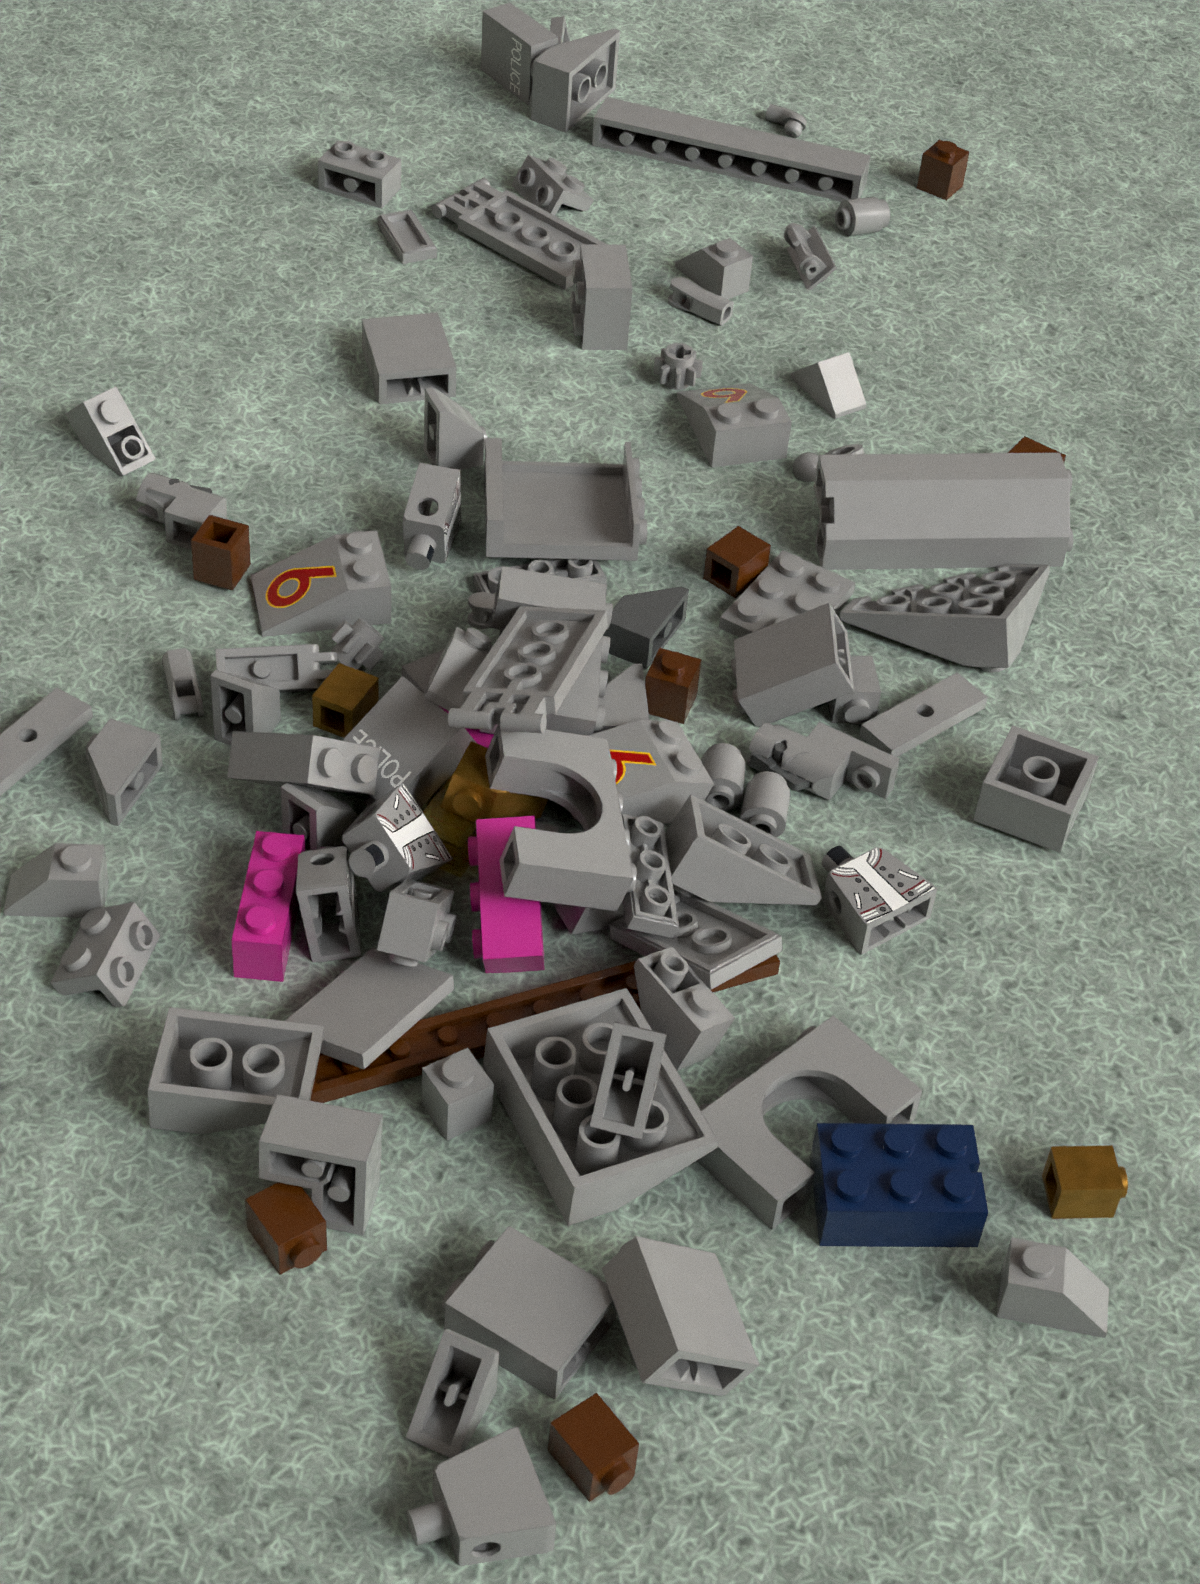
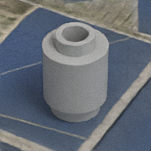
(862, 216)
(728, 773)
(766, 803)

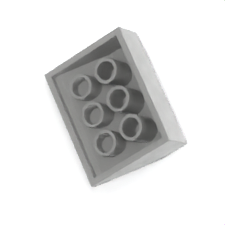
(549, 1082)

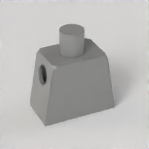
(487, 1504)

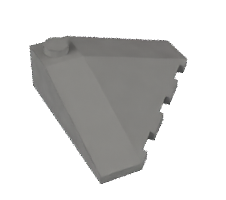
(962, 619)

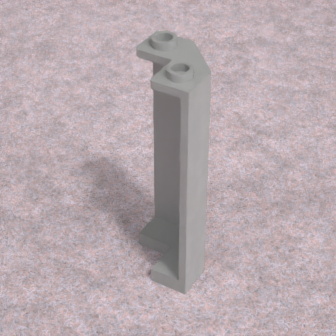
(942, 510)

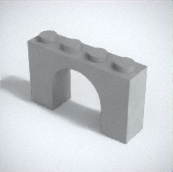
(522, 587)
(578, 774)
(822, 1066)

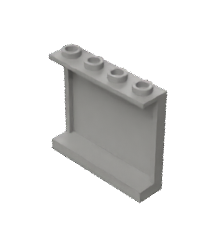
(563, 508)

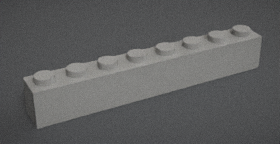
(730, 150)

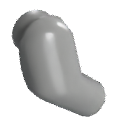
(791, 120)

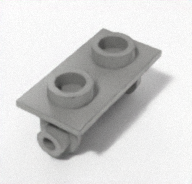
(809, 254)

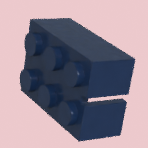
(897, 1185)

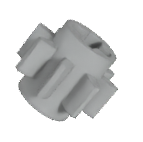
(678, 366)
(357, 644)

